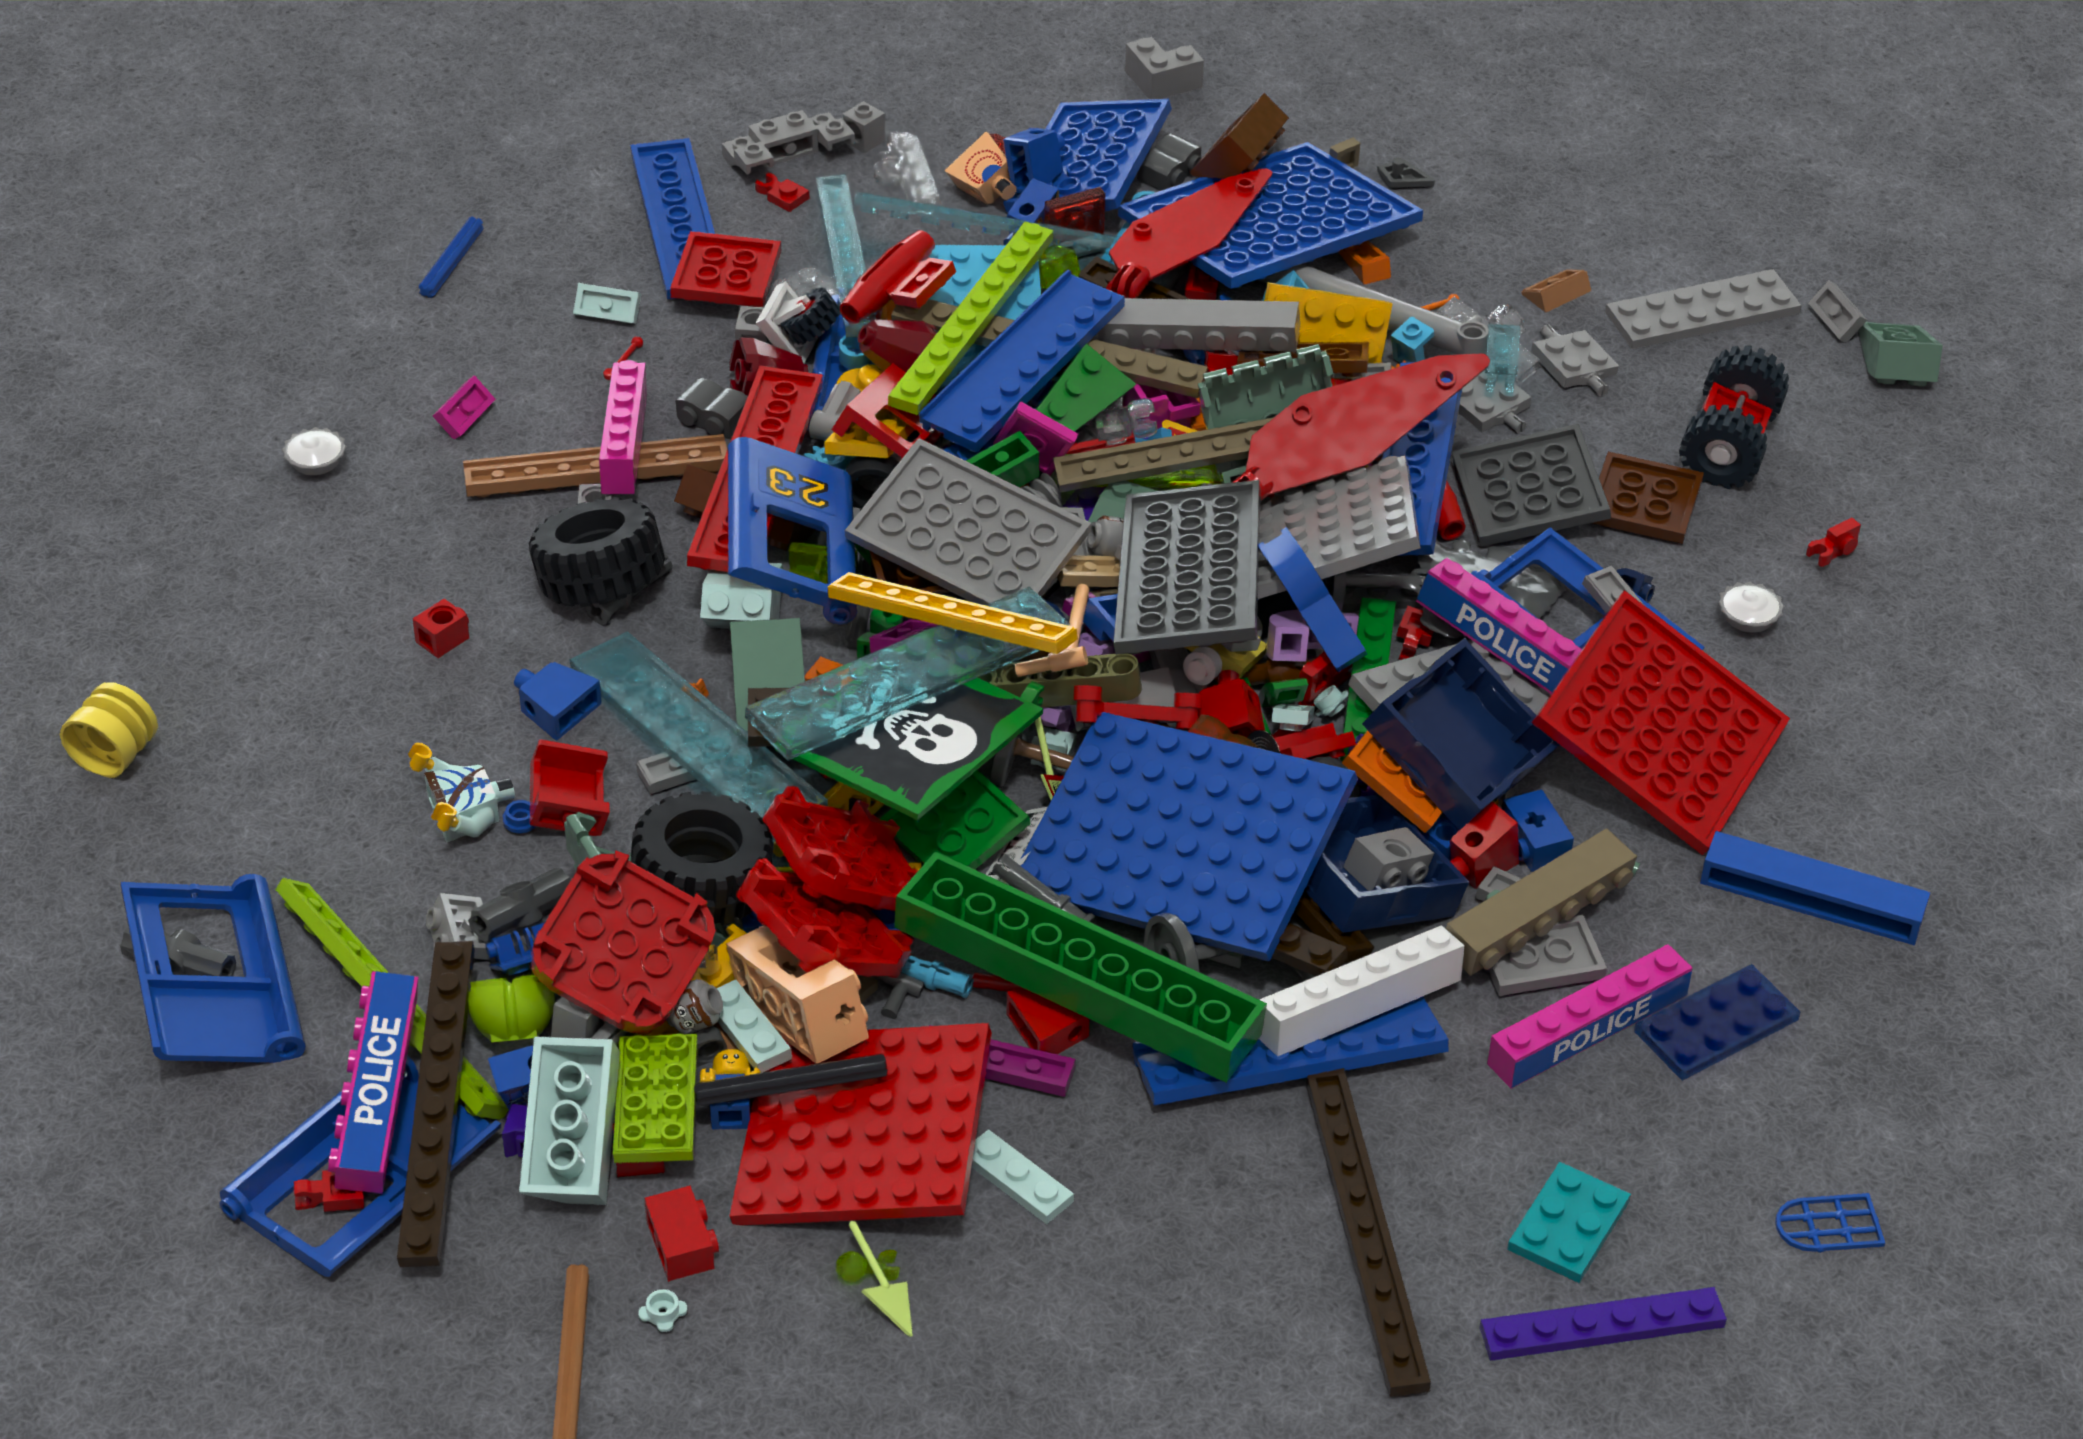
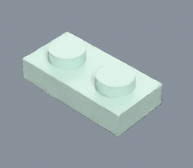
(607, 303)

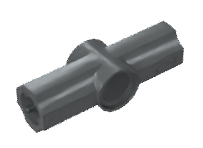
(519, 904)
(189, 955)

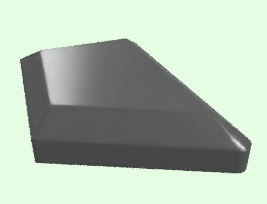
(1404, 175)

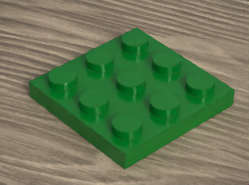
(964, 825)

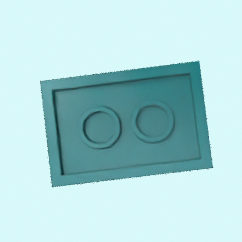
(1569, 1222)

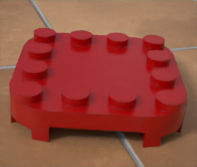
(839, 850)
(823, 927)
(622, 943)

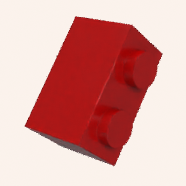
(680, 1232)

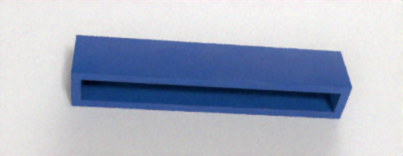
(1815, 888)

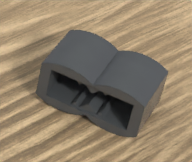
(1169, 162)
(710, 407)

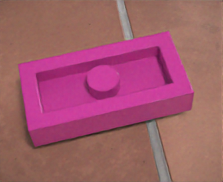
(464, 407)

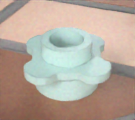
(1330, 701)
(662, 1300)

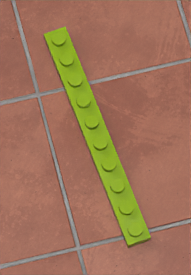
(970, 318)
(358, 965)

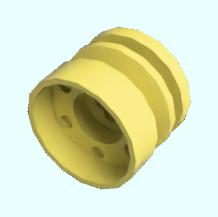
(109, 730)

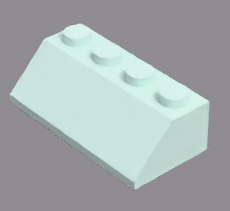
(570, 1120)

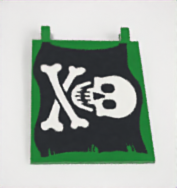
(929, 747)

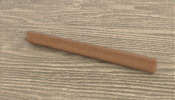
(571, 1352)

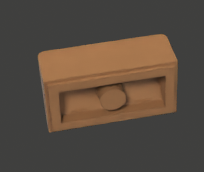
(1558, 289)

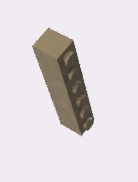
(1542, 900)

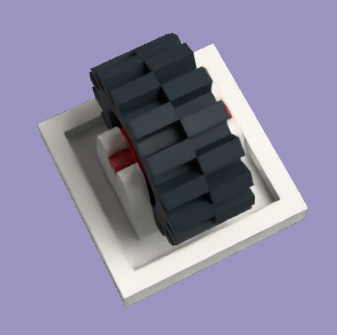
(797, 321)

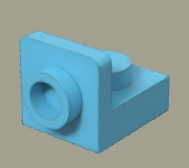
(1410, 339)

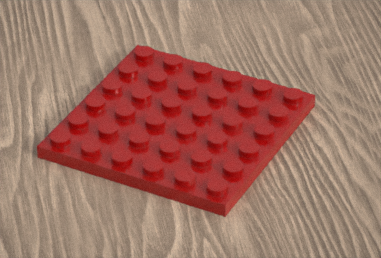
(1662, 722)
(869, 1144)

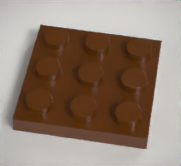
(1649, 496)

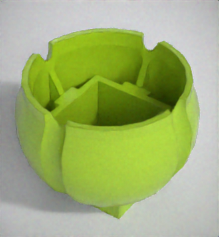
(510, 1009)

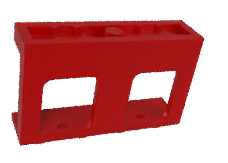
(874, 399)

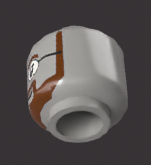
(1105, 535)
(696, 1008)

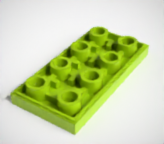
(655, 1098)

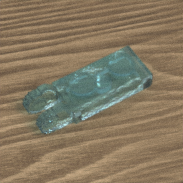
(1503, 355)

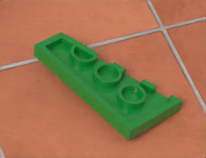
(1084, 389)

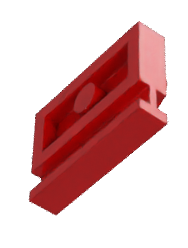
(1321, 675)

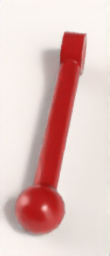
(636, 342)

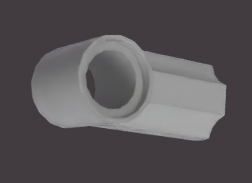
(824, 419)

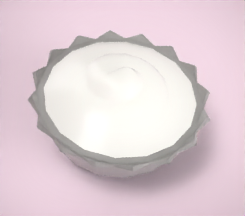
(314, 451)
(1750, 606)

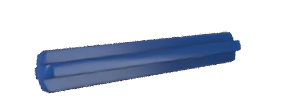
(450, 257)

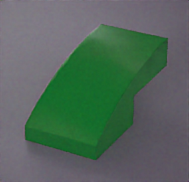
(1283, 692)

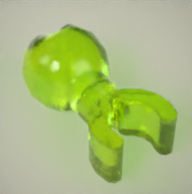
(852, 1266)

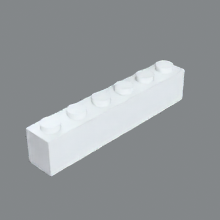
(1361, 990)

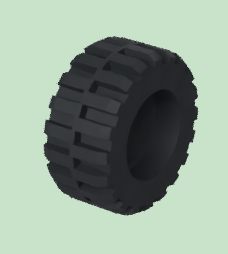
(596, 552)
(709, 828)

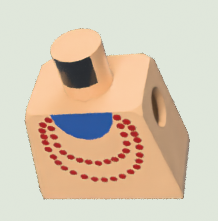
(982, 171)

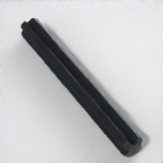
(790, 1079)

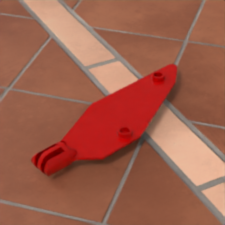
(1181, 231)
(1352, 421)

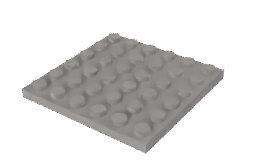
(1343, 520)

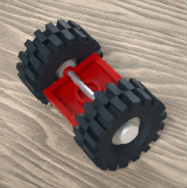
(1728, 431)

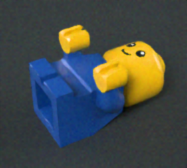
(731, 1114)

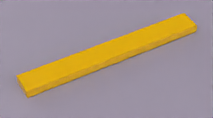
(953, 613)

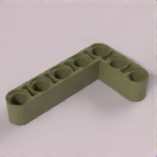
(1113, 672)

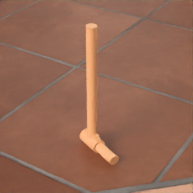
(1071, 656)

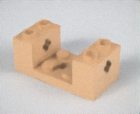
(810, 1010)

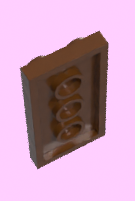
(1345, 357)

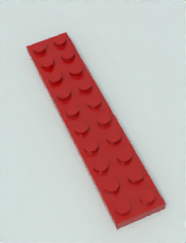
(775, 414)

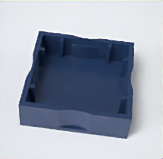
(1460, 734)
(1356, 908)

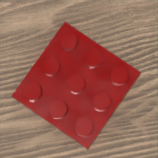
(726, 269)

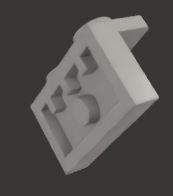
(450, 921)

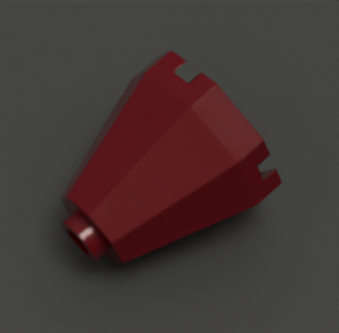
(895, 342)
(751, 353)

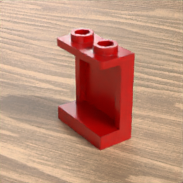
(567, 782)

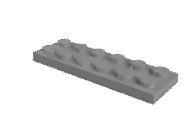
(1702, 308)

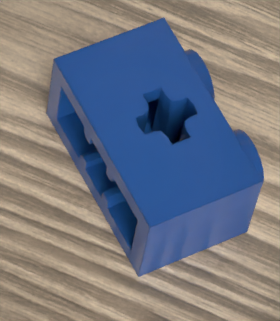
(1540, 829)

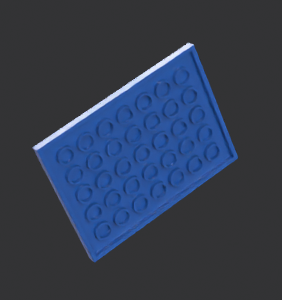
(1300, 215)
(1187, 830)

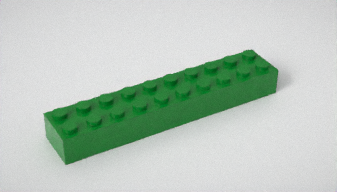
(1080, 966)

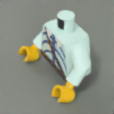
(460, 795)

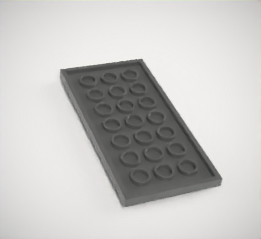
(1189, 568)

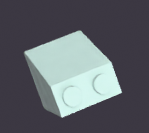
(736, 600)

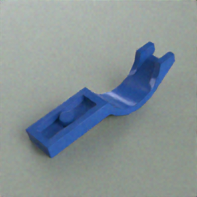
(1313, 600)

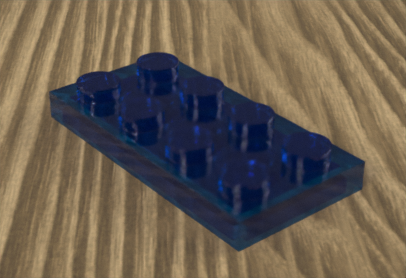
(1717, 1022)

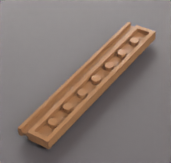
(581, 466)

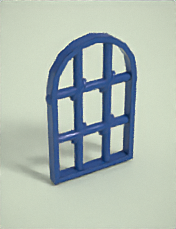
(1840, 1214)

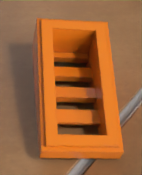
(1368, 263)

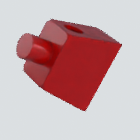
(1233, 704)
(1485, 843)
(1045, 1023)

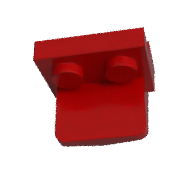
(1313, 742)

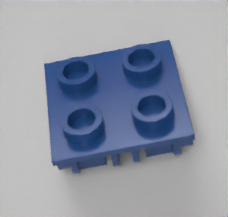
(505, 954)

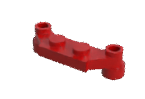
(1182, 713)

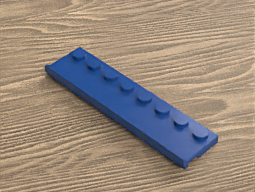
(1020, 361)
(1385, 1038)

